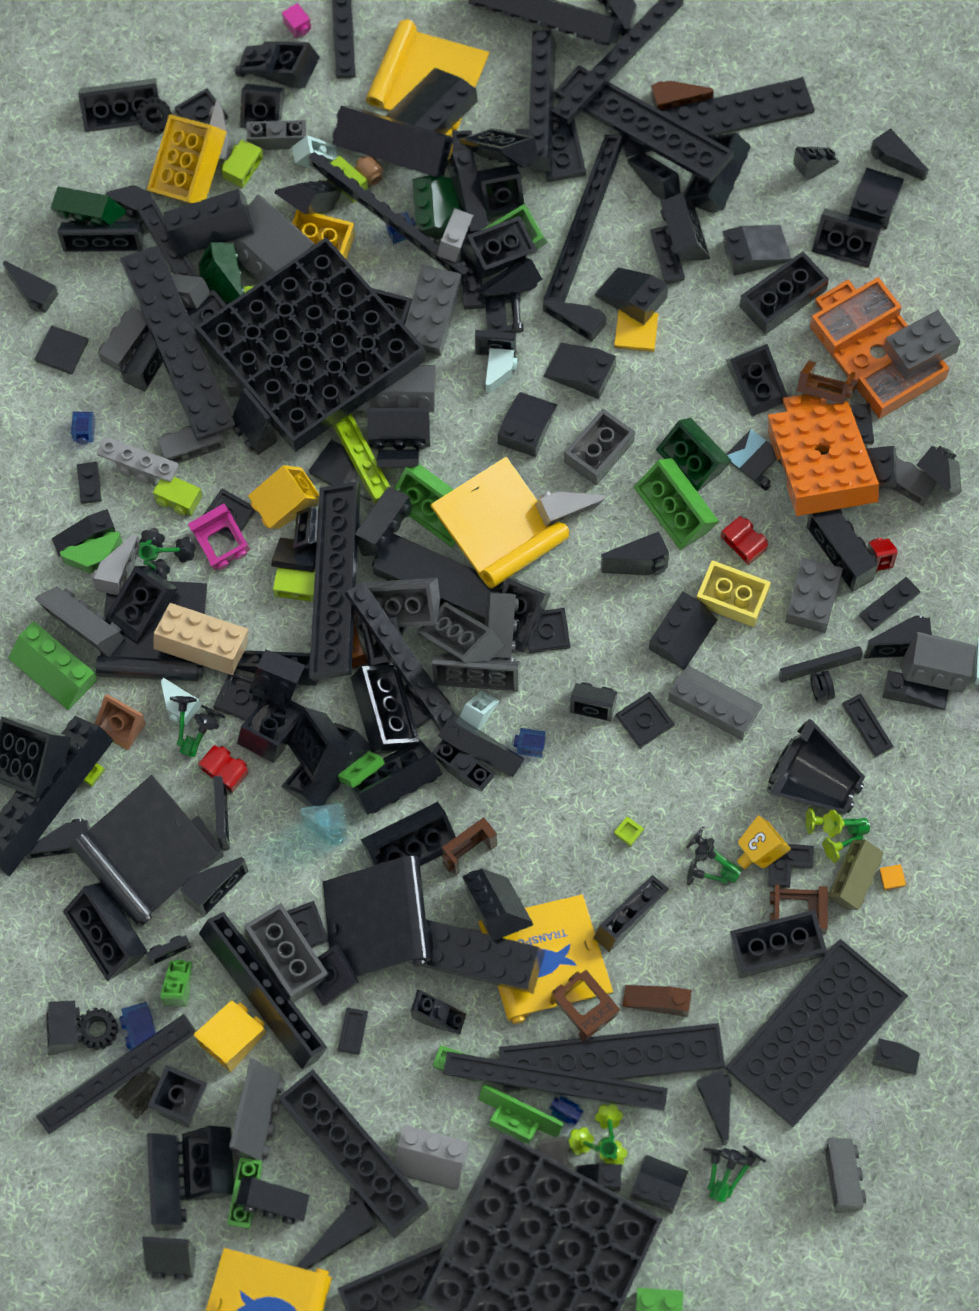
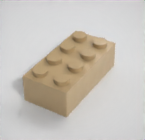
(200, 639)

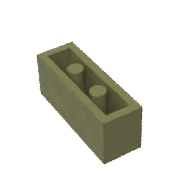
(855, 874)

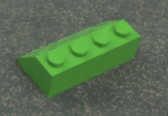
(424, 490)
(675, 503)
(52, 665)

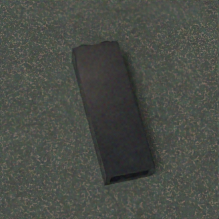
(392, 140)
(457, 582)

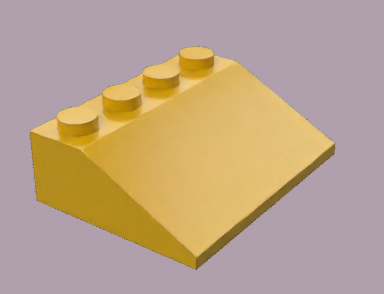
(186, 160)

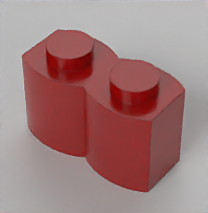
(744, 540)
(220, 763)

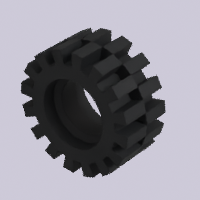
(142, 110)
(91, 1017)

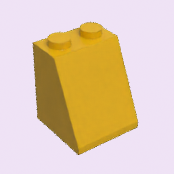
(283, 496)
(230, 1035)

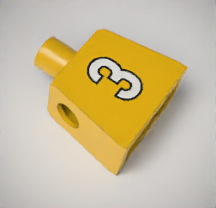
(761, 844)

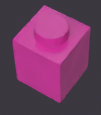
(296, 20)

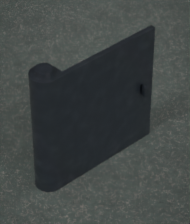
(140, 659)
(143, 851)
(378, 916)

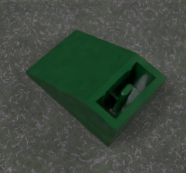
(221, 272)

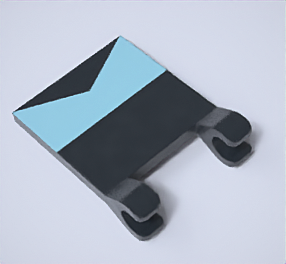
(753, 457)

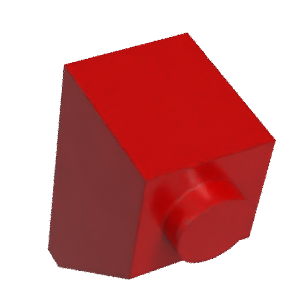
(884, 552)

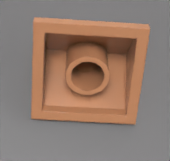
(120, 721)

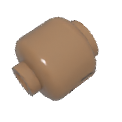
(370, 169)

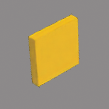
(634, 335)

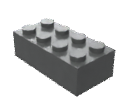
(433, 307)

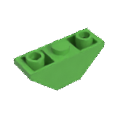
(91, 552)
(177, 984)
(246, 1168)

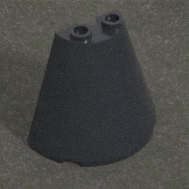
(815, 772)

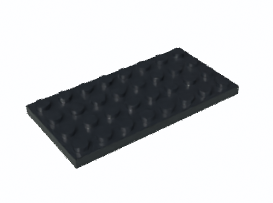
(816, 1032)

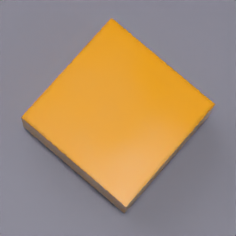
(892, 877)

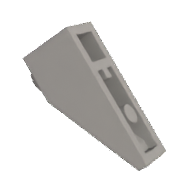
(454, 235)
(565, 504)
(116, 567)

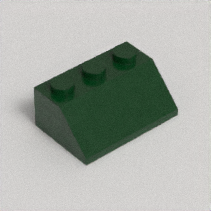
(434, 204)
(86, 206)
(694, 453)

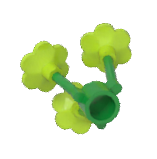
(833, 825)
(610, 1150)

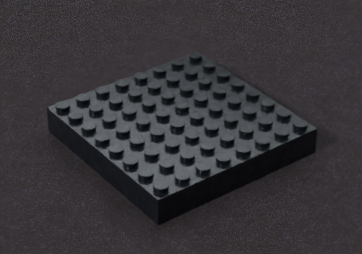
(311, 343)
(538, 1240)

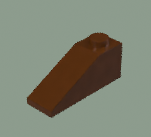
(674, 94)
(658, 999)

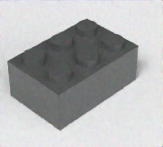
(921, 344)
(599, 447)
(813, 595)

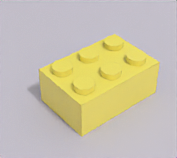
(733, 593)

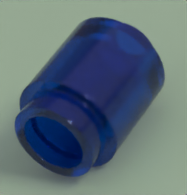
(566, 1110)

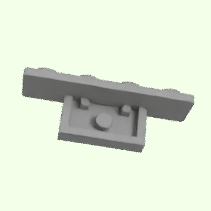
(137, 462)

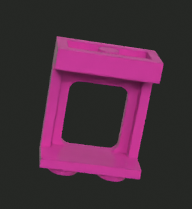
(210, 524)

